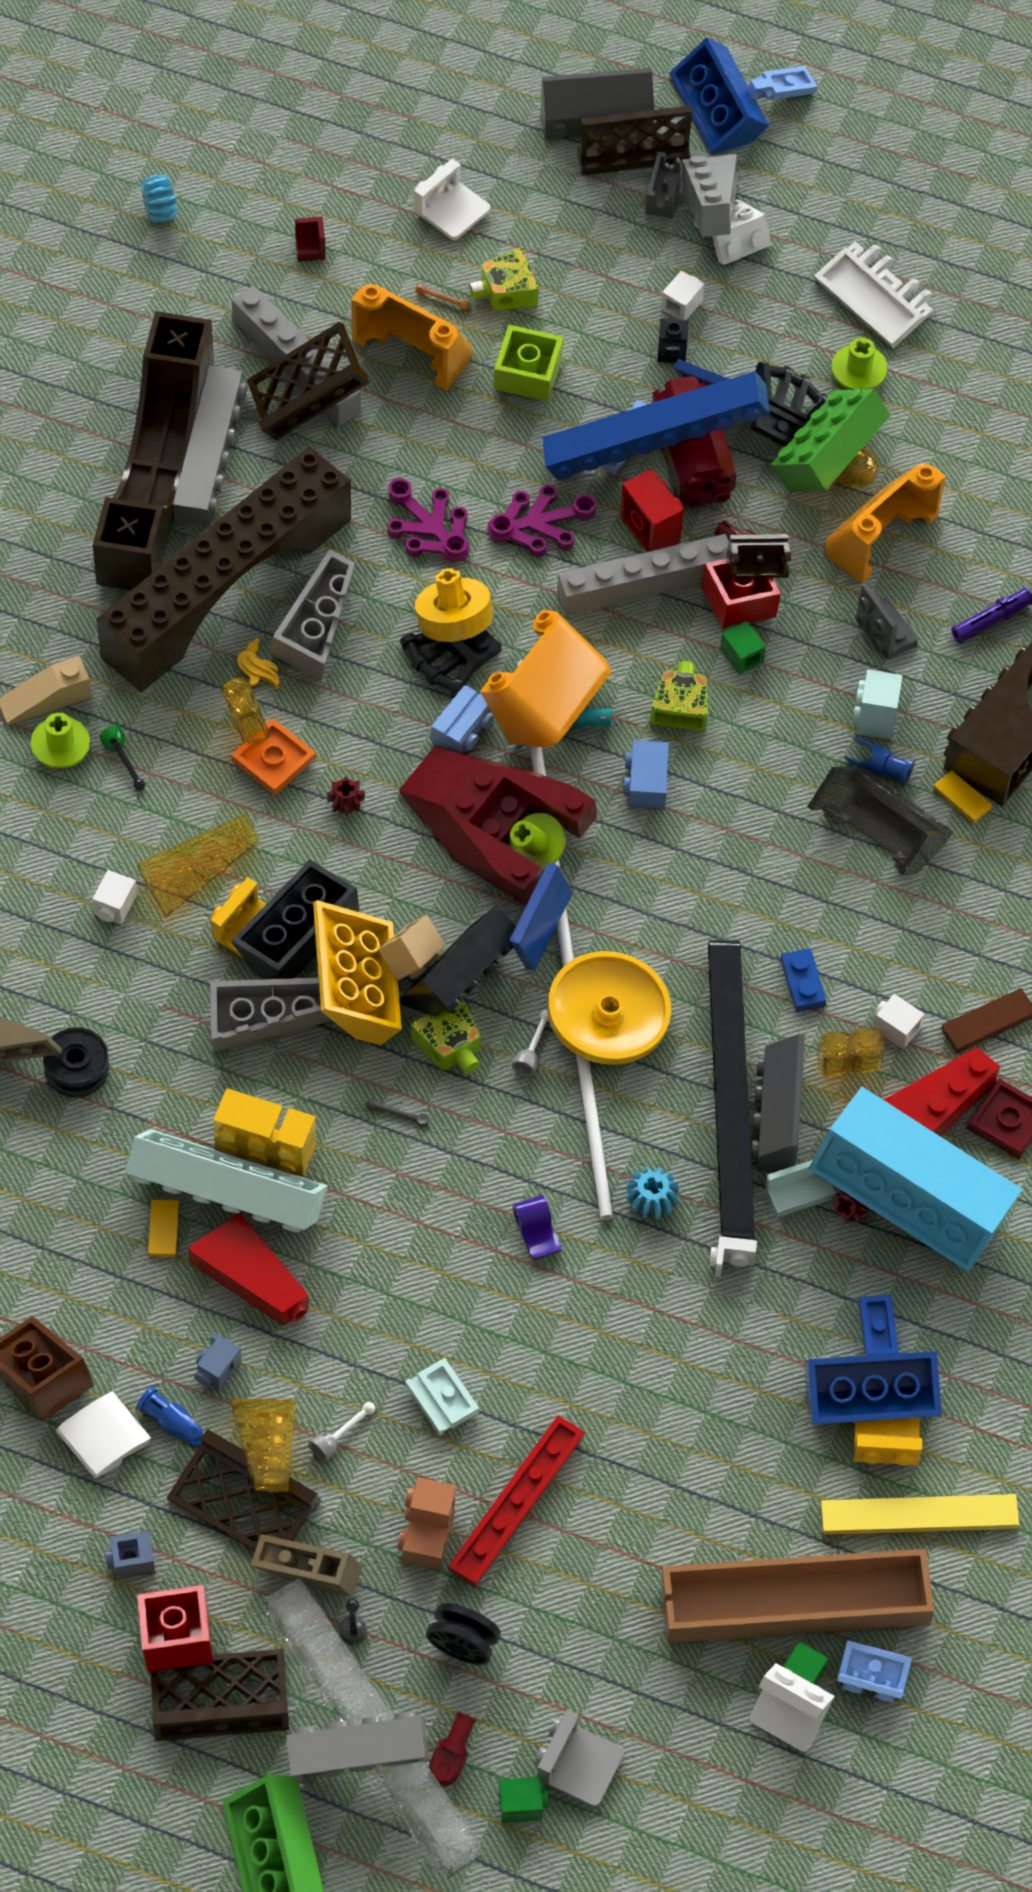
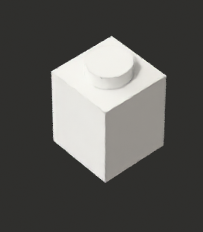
(682, 296)
(114, 897)
(898, 1021)

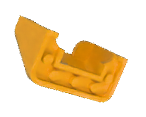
(382, 313)
(908, 497)
(548, 686)

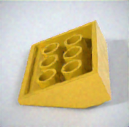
(353, 976)

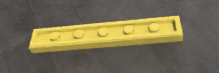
(919, 1514)

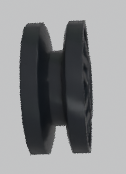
(80, 1078)
(463, 1633)

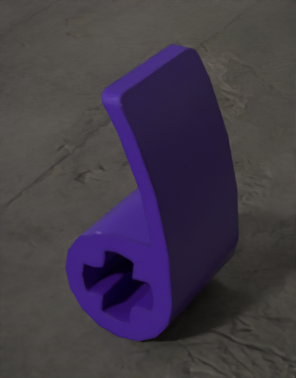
(535, 1226)

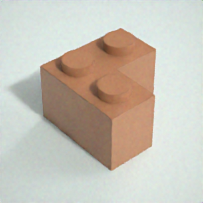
(430, 1516)

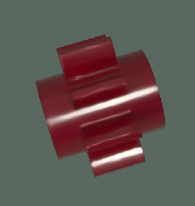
(345, 796)
(849, 1207)

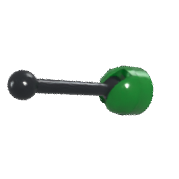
(114, 739)

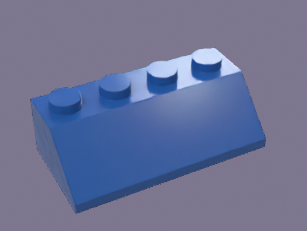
(718, 97)
(873, 1387)

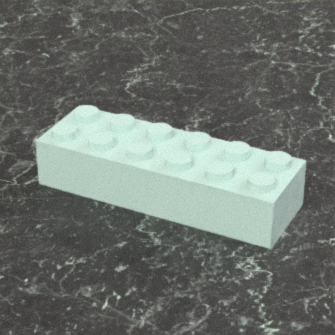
(225, 1180)

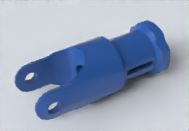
(885, 763)
(170, 1416)

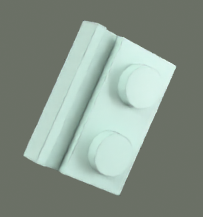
(442, 1396)

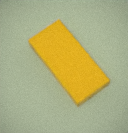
(962, 797)
(163, 1228)

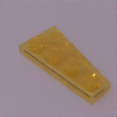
(191, 865)
(267, 1439)

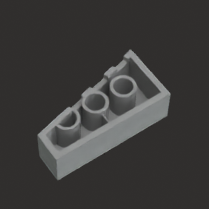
(711, 191)
(312, 622)
(262, 1009)
(357, 1746)

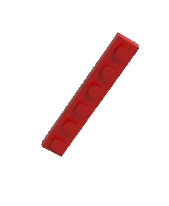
(516, 1501)

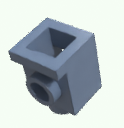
(217, 1362)
(134, 1545)

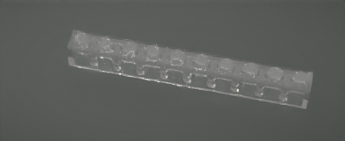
(353, 1697)

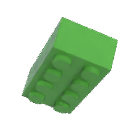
(830, 440)

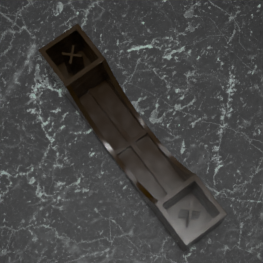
(141, 513)
(158, 618)
(996, 736)

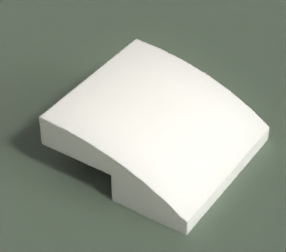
(103, 1434)

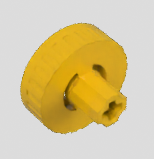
(443, 607)

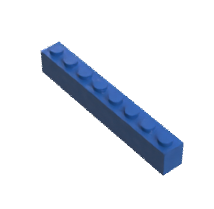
(656, 425)

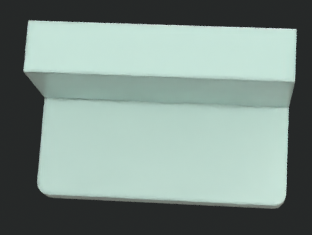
(796, 1189)

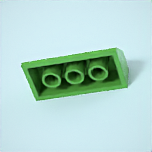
(272, 1837)

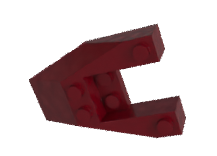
(475, 804)

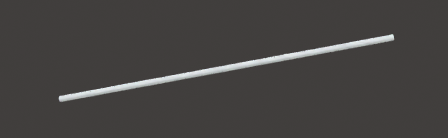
(583, 1065)

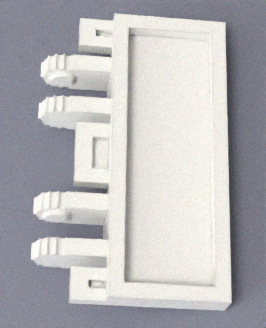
(873, 294)

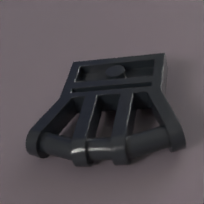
(784, 419)
(471, 652)

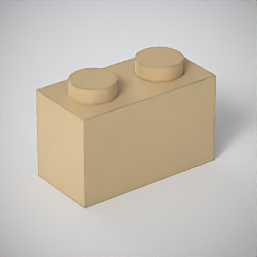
(412, 948)

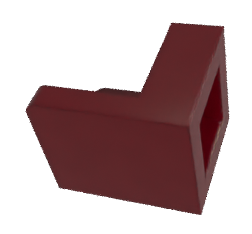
(310, 239)

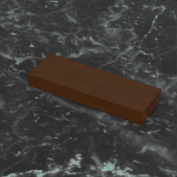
(988, 1020)

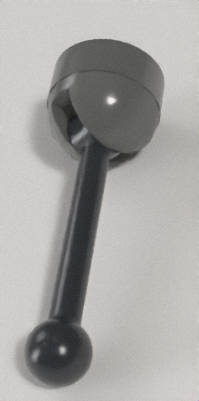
(352, 1625)

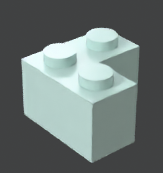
(877, 704)

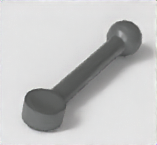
(421, 1119)

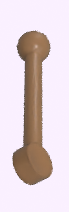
(422, 289)

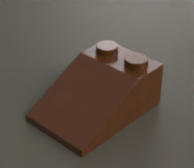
(41, 1369)

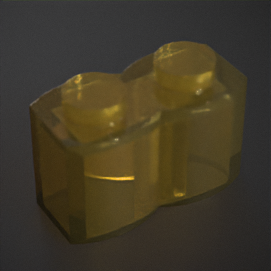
(244, 710)
(842, 1052)

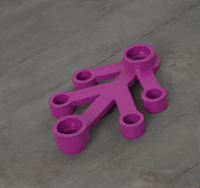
(539, 521)
(429, 525)

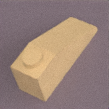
(47, 691)

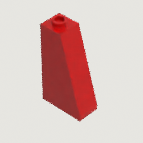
(249, 1268)

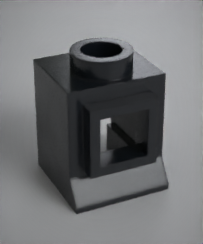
(672, 334)

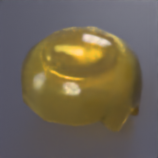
(860, 470)

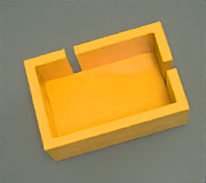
(247, 1129)

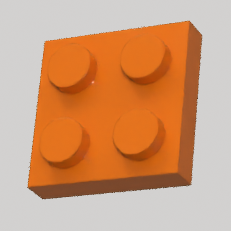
(275, 758)

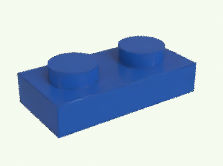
(803, 980)
(878, 1325)

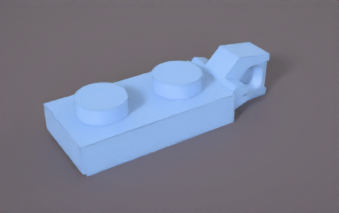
(782, 84)

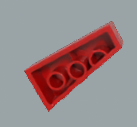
(947, 1092)

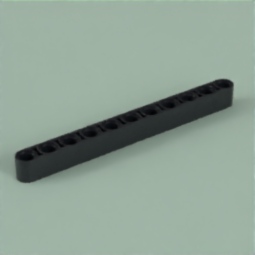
(730, 1090)

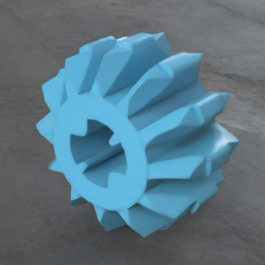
(159, 198)
(663, 1195)

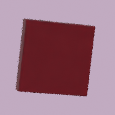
(1004, 1119)

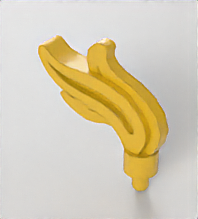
(256, 668)

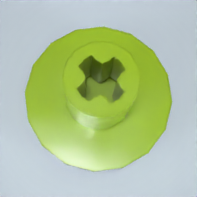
(859, 365)
(60, 741)
(538, 838)

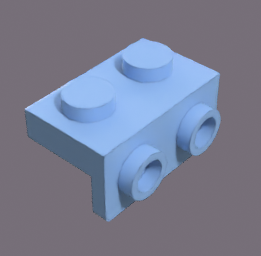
(874, 1670)

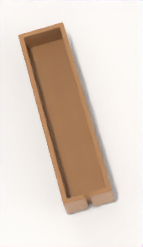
(796, 1595)

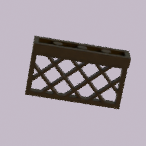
(637, 151)
(313, 398)
(235, 1459)
(228, 1718)

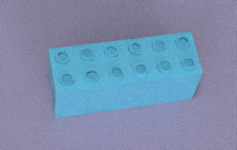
(914, 1178)

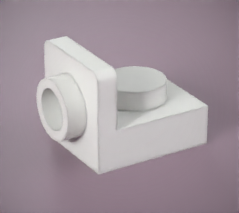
(732, 1250)

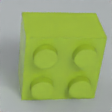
(528, 363)

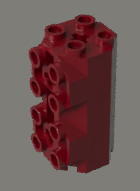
(701, 466)

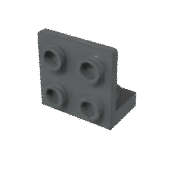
(883, 624)

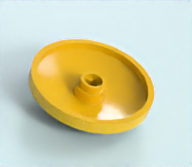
(609, 1007)

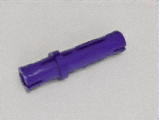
(1001, 610)

